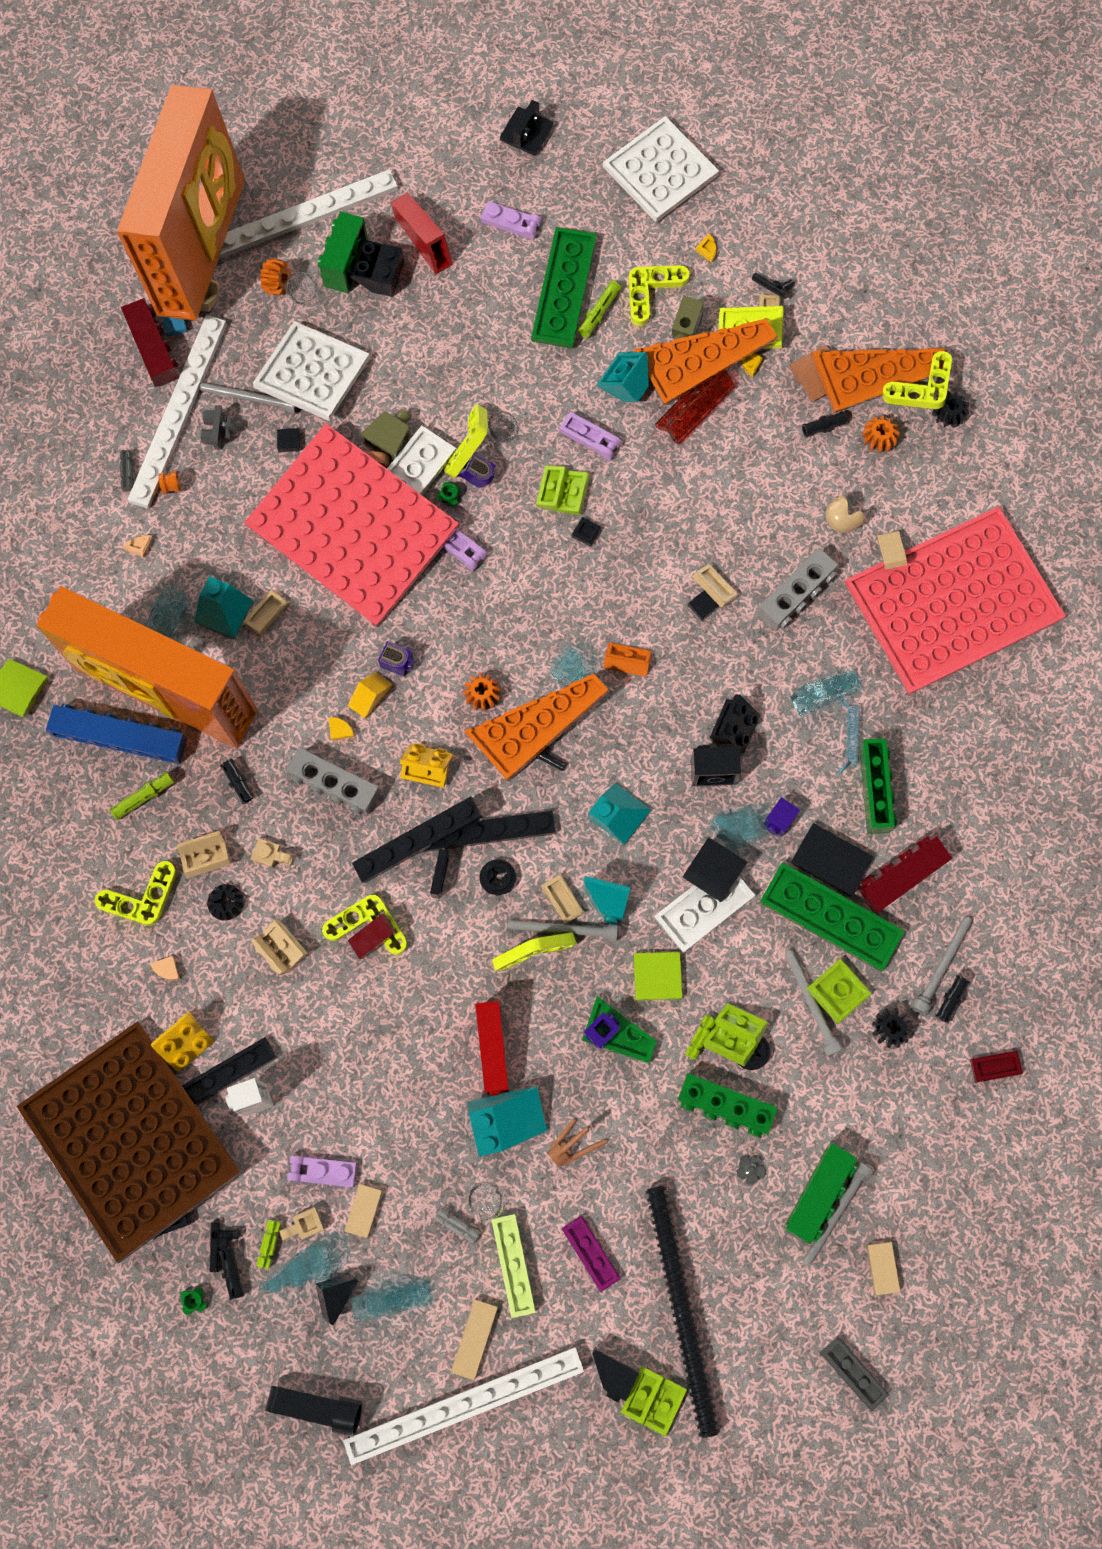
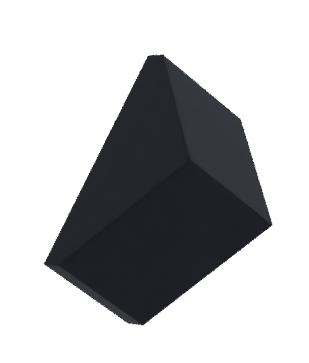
(334, 1295)

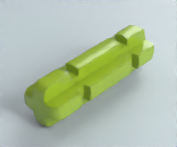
(697, 1042)
(268, 1244)

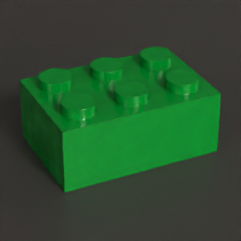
(341, 251)

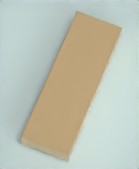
(474, 1339)

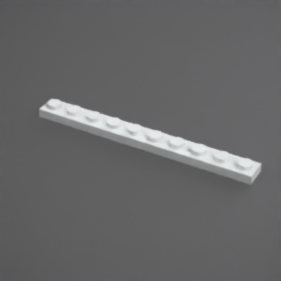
(308, 213)
(177, 411)
(463, 1406)

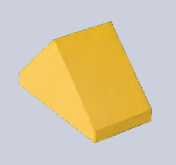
(369, 694)

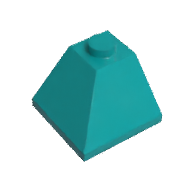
(626, 376)
(222, 607)
(618, 813)
(607, 898)

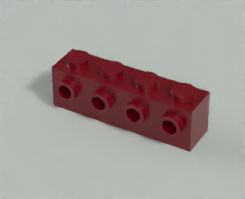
(150, 343)
(904, 873)

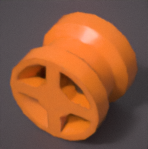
(169, 482)

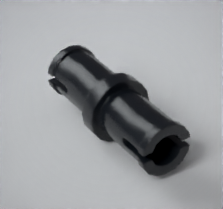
(824, 424)
(237, 781)
(952, 999)
(231, 1273)

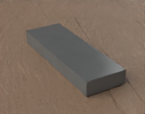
(854, 1373)

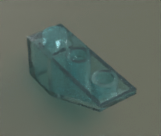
(167, 611)
(825, 692)
(307, 1264)
(391, 1301)

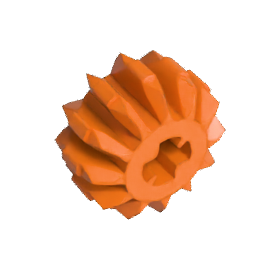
(274, 276)
(886, 440)
(490, 692)

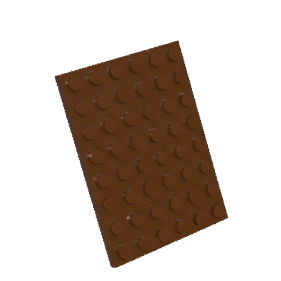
(128, 1141)

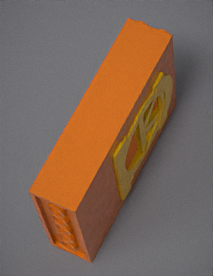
(168, 222)
(148, 666)

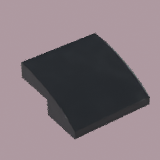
(715, 869)

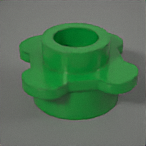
(449, 488)
(187, 1296)

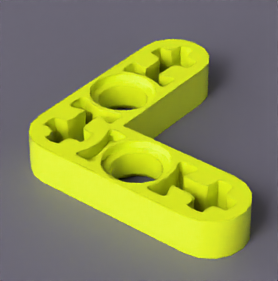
(647, 281)
(926, 392)
(476, 433)
(141, 906)
(364, 917)
(532, 948)

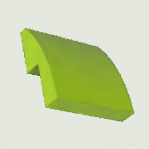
(563, 490)
(19, 687)
(735, 1034)
(654, 1401)

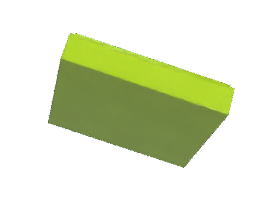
(657, 976)
(839, 991)

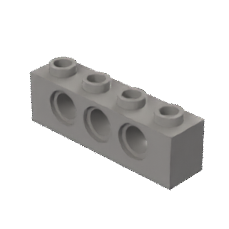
(817, 563)
(305, 761)

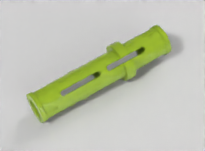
(594, 316)
(136, 799)

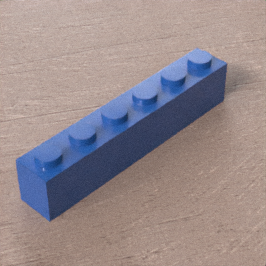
(116, 734)

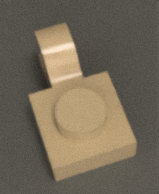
(269, 853)
(305, 1225)

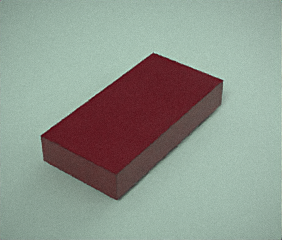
(372, 936)
(996, 1066)

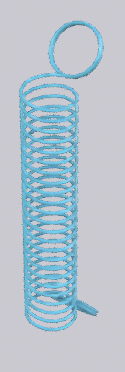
(855, 734)

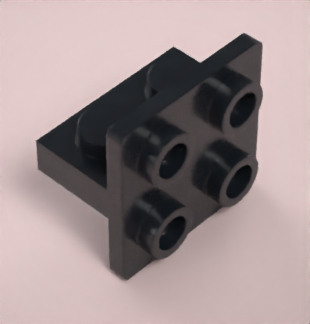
(527, 129)
(735, 723)

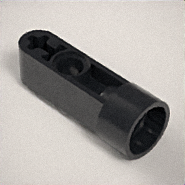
(339, 1414)

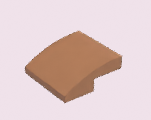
(807, 374)

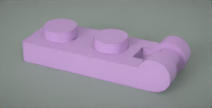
(510, 220)
(589, 435)
(460, 545)
(323, 1171)

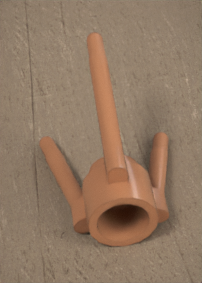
(560, 1152)

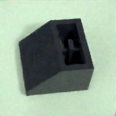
(378, 267)

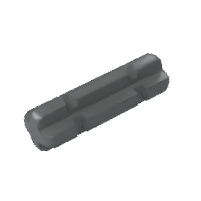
(126, 470)

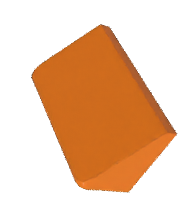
(627, 659)

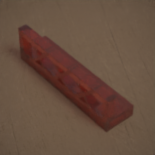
(697, 407)

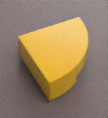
(707, 248)
(751, 363)
(339, 729)

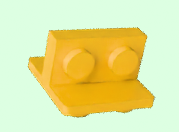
(425, 765)
(182, 1042)

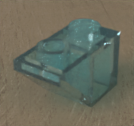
(568, 666)
(737, 828)

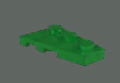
(629, 1041)

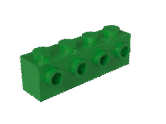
(877, 786)
(727, 1105)
(820, 1193)

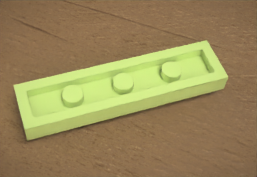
(513, 1266)

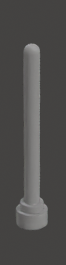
(247, 396)
(608, 932)
(922, 1003)
(831, 1043)
(861, 1174)

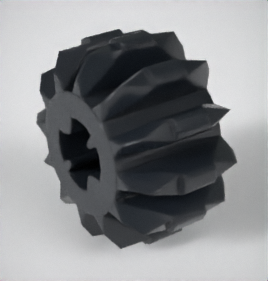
(958, 412)
(898, 1023)

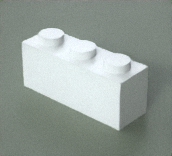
(249, 1097)

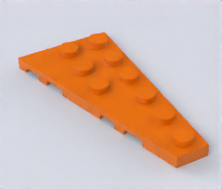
(694, 359)
(862, 374)
(527, 730)

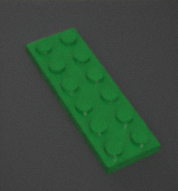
(563, 287)
(832, 917)

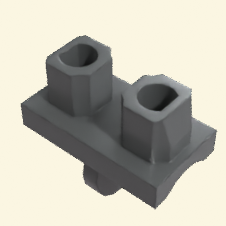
(220, 426)

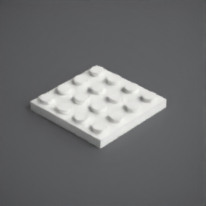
(660, 169)
(311, 371)

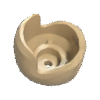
(838, 516)

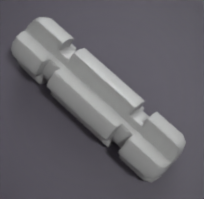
(457, 1225)

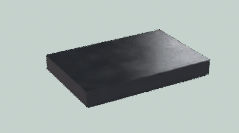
(832, 859)

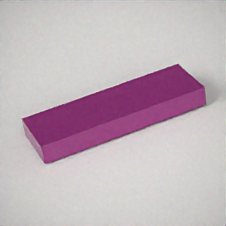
(591, 1254)

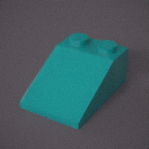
(506, 1120)

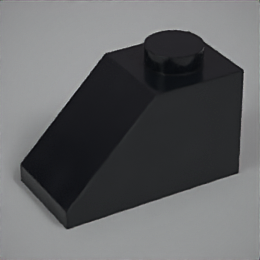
(614, 1376)

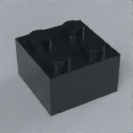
(715, 765)

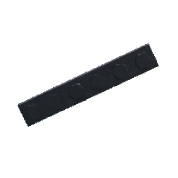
(499, 830)
(417, 839)

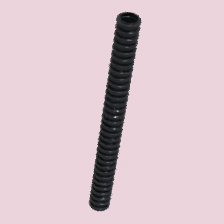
(683, 1313)

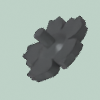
(750, 1169)

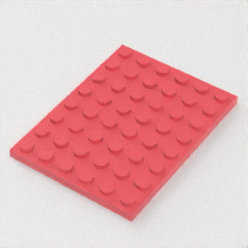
(352, 524)
(955, 600)

